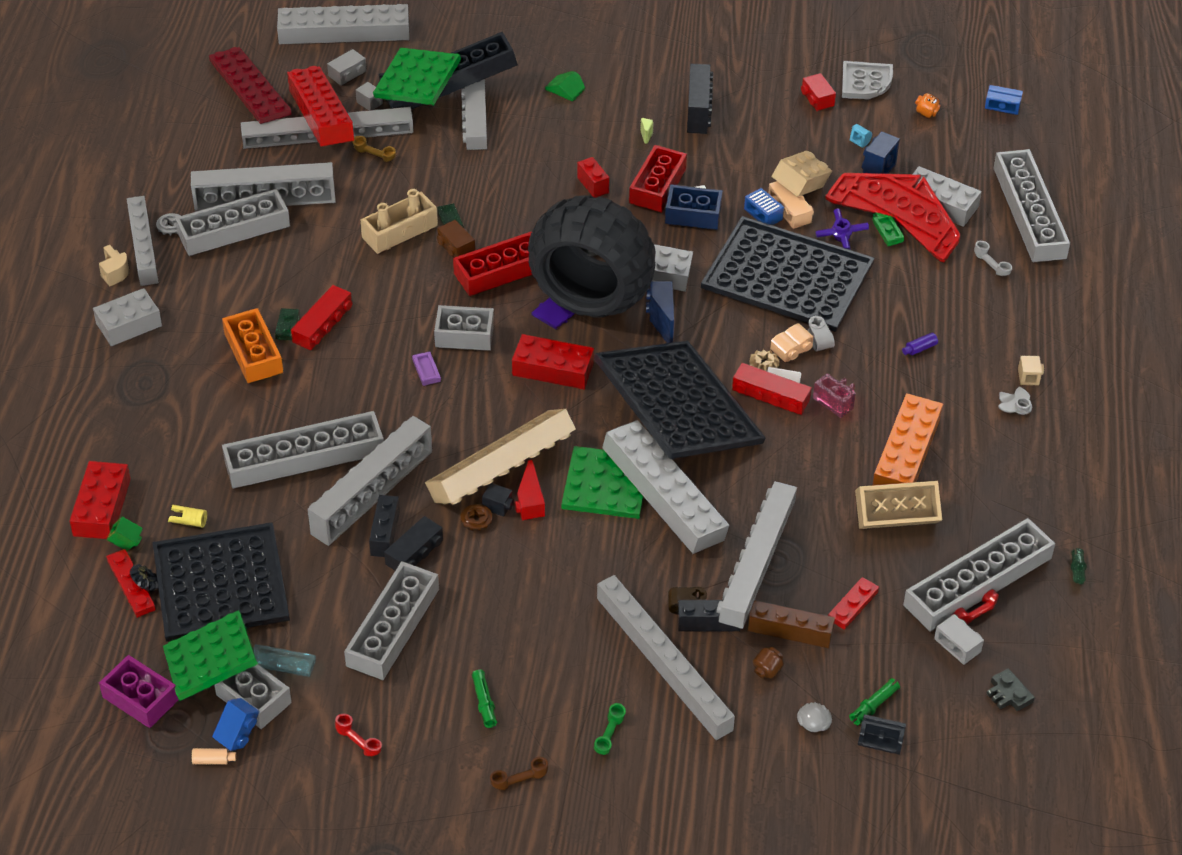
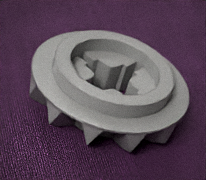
(162, 223)

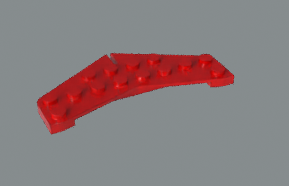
(895, 196)

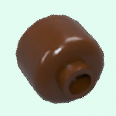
(768, 662)

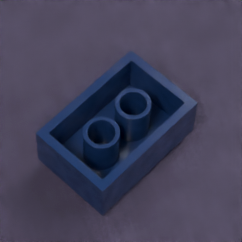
(693, 207)

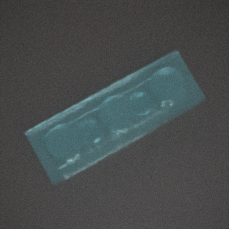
(284, 660)

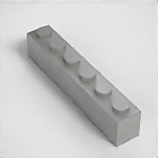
(474, 116)
(142, 241)

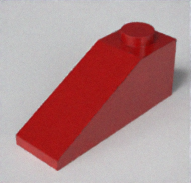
(530, 498)

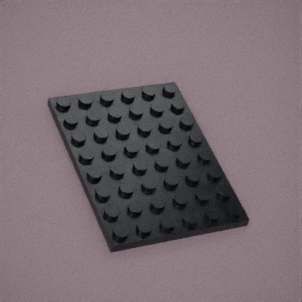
(787, 273)
(679, 399)

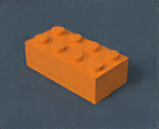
(252, 345)

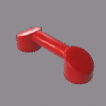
(990, 600)
(343, 726)

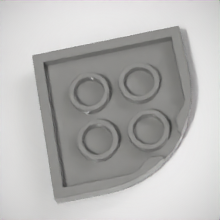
(865, 79)

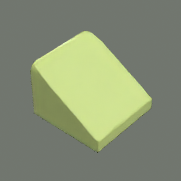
(646, 129)

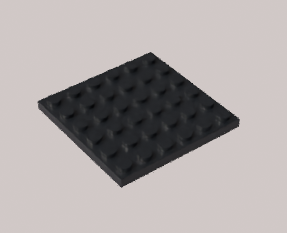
(218, 575)

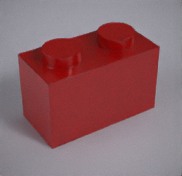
(818, 92)
(593, 177)

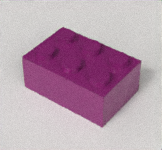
(138, 691)

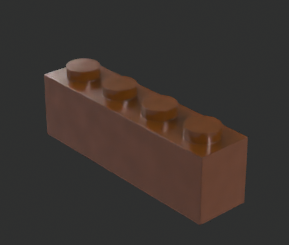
(791, 624)

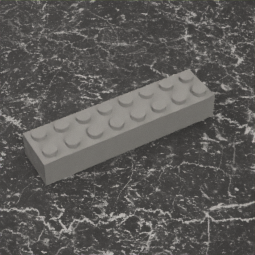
(343, 24)
(295, 183)
(1031, 206)
(301, 449)
(370, 478)
(665, 487)
(981, 570)

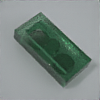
(287, 320)

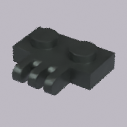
(1009, 691)

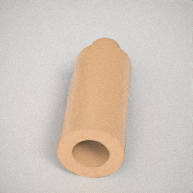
(212, 756)

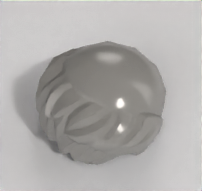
(814, 717)

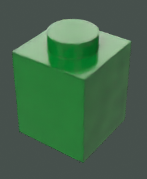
(125, 534)

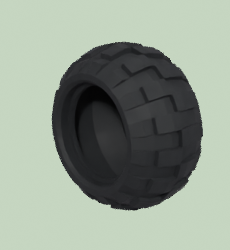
(579, 280)

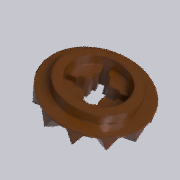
(483, 513)

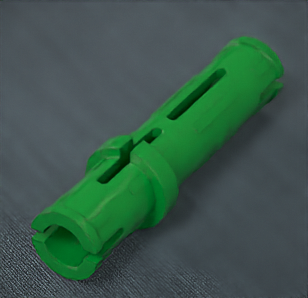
(486, 705)
(869, 706)

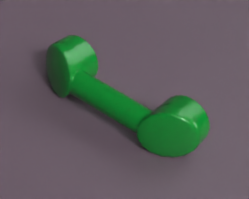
(615, 717)

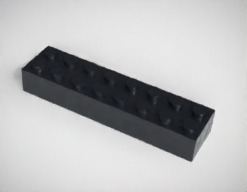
(476, 63)

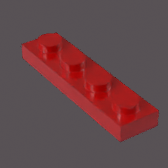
(137, 597)

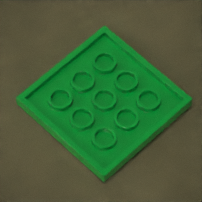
(417, 76)
(599, 486)
(209, 655)

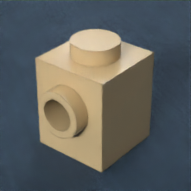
(1030, 370)

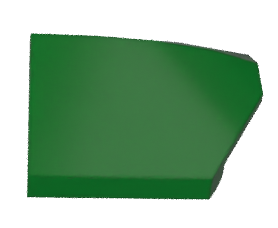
(567, 85)

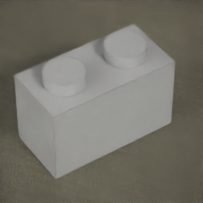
(346, 67)
(959, 639)

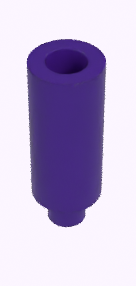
(920, 344)

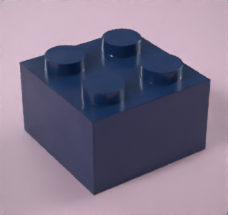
(881, 154)

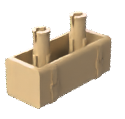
(399, 221)

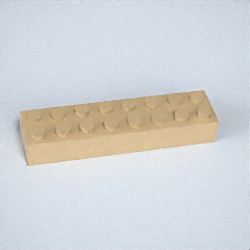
(500, 456)

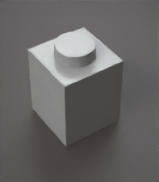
(365, 97)

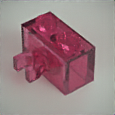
(834, 394)

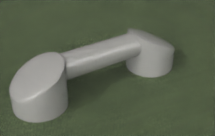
(981, 249)

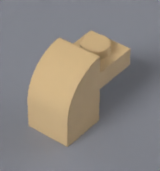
(115, 266)

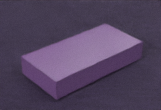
(426, 368)

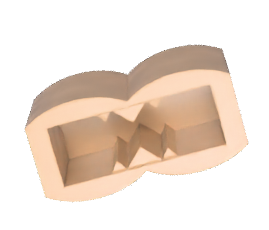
(792, 342)

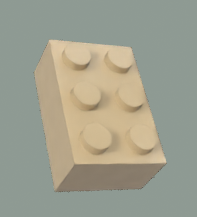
(802, 173)

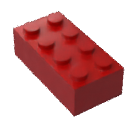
(653, 181)
(553, 361)
(99, 499)

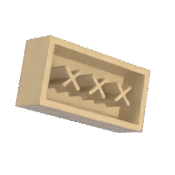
(898, 504)

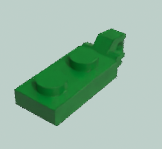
(888, 229)

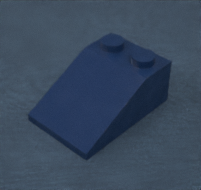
(661, 308)

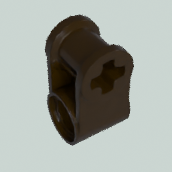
(684, 593)

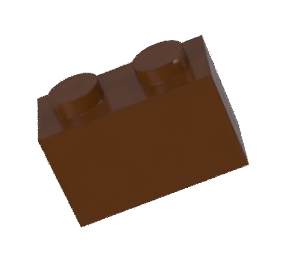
(455, 239)

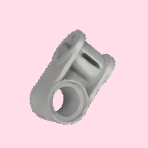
(823, 337)

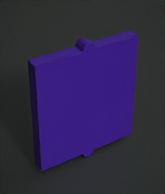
(552, 313)

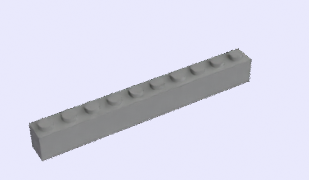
(297, 130)
(757, 555)
(665, 657)

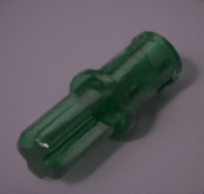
(1078, 566)

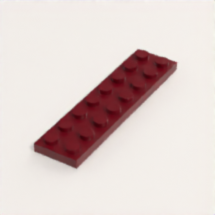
(249, 85)

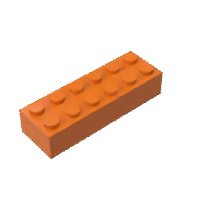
(908, 441)

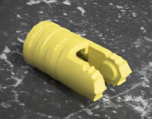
(190, 516)

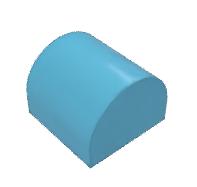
(860, 135)

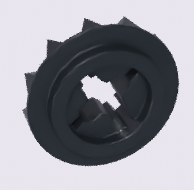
(144, 577)

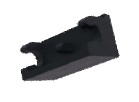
(881, 734)

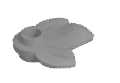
(1016, 402)

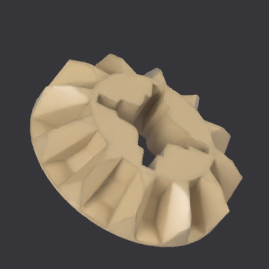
(756, 359)

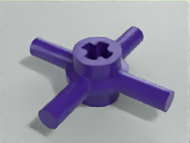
(842, 229)

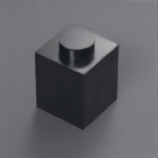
(498, 499)

